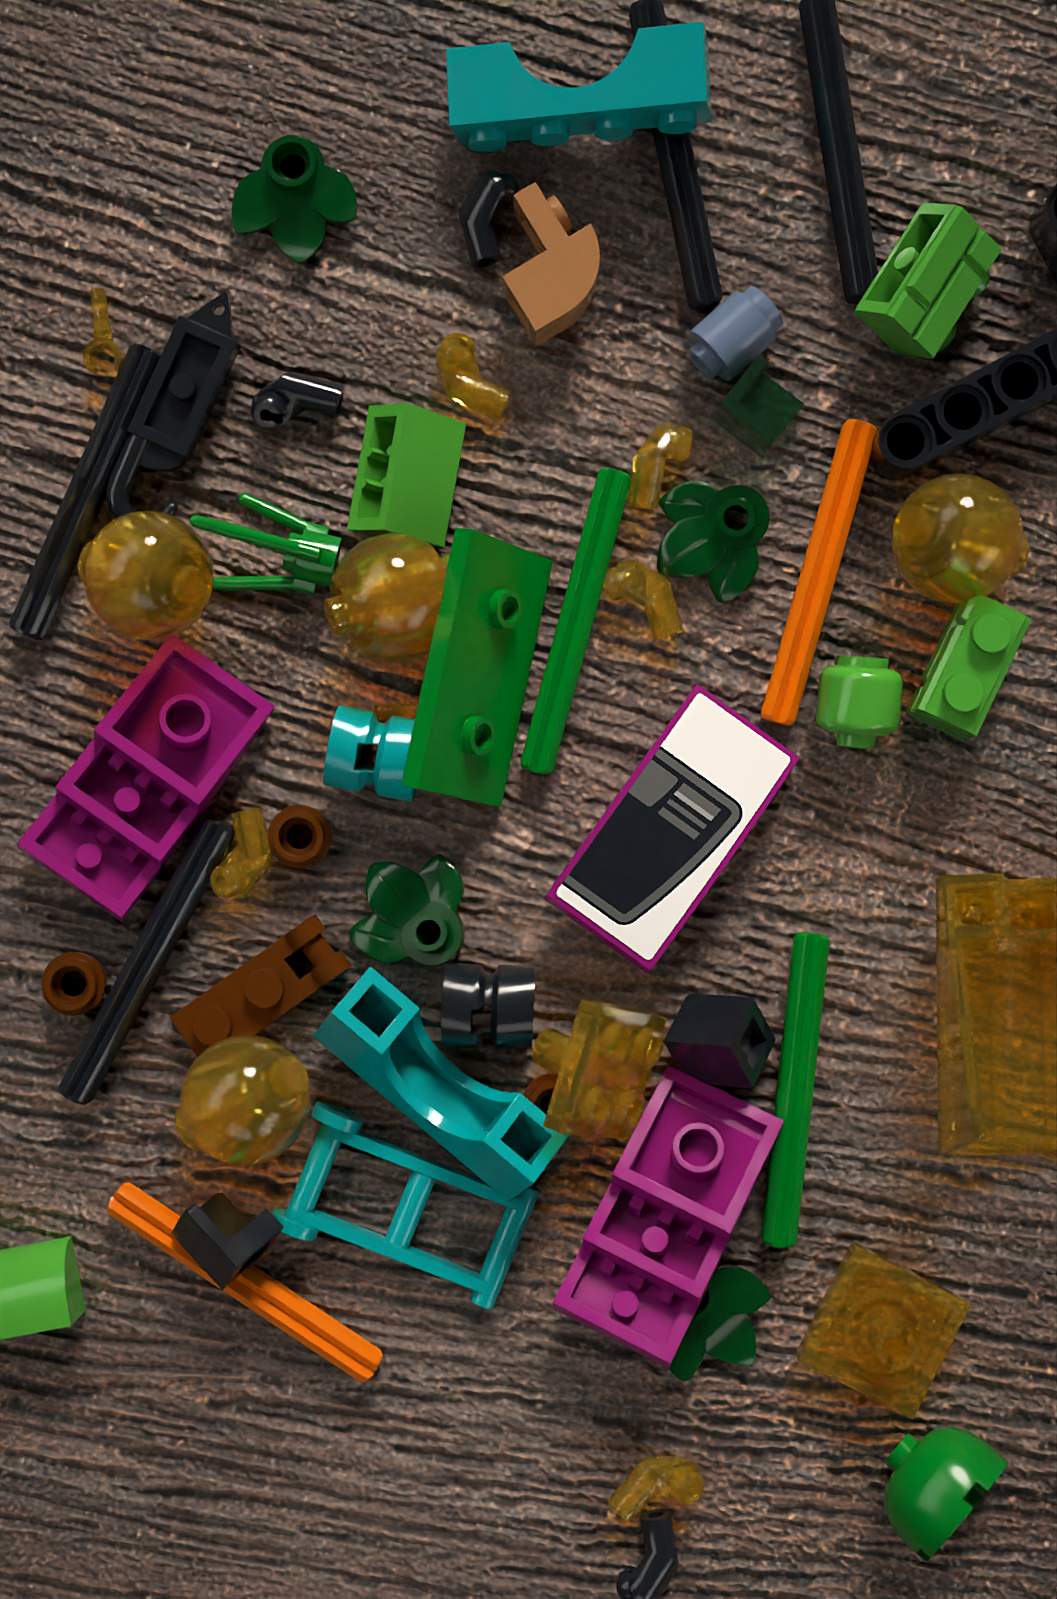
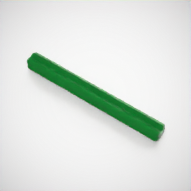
(575, 621)
(795, 1089)

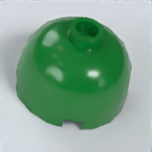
(937, 1485)

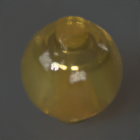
(958, 538)
(147, 575)
(387, 597)
(243, 1100)

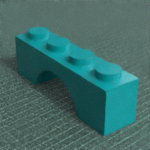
(656, 85)
(486, 1129)

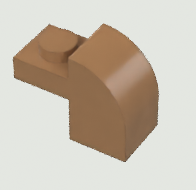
(562, 279)

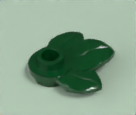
(293, 207)
(706, 543)
(405, 906)
(722, 1322)

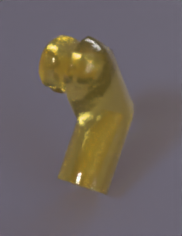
(463, 380)
(651, 460)
(648, 589)
(248, 860)
(657, 1477)

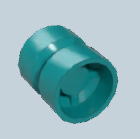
(346, 746)

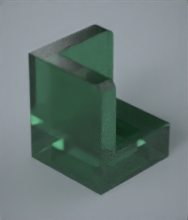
(757, 409)

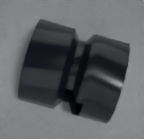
(466, 1002)

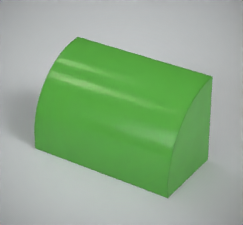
(406, 473)
(39, 1288)

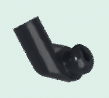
(483, 203)
(292, 395)
(658, 1563)

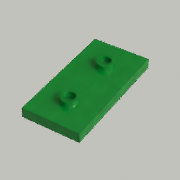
(477, 669)

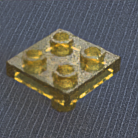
(600, 1069)
(882, 1330)

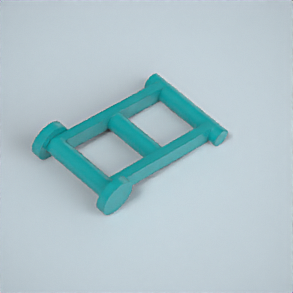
(305, 1222)

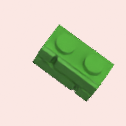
(928, 280)
(968, 666)

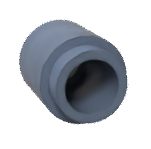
(734, 334)

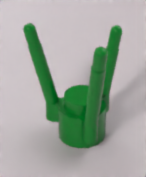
(308, 555)

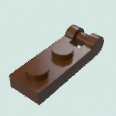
(260, 989)

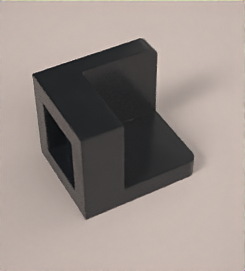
(720, 1039)
(223, 1238)

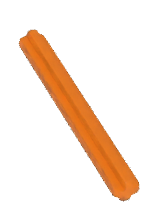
(818, 572)
(253, 1289)

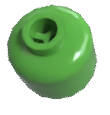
(859, 700)

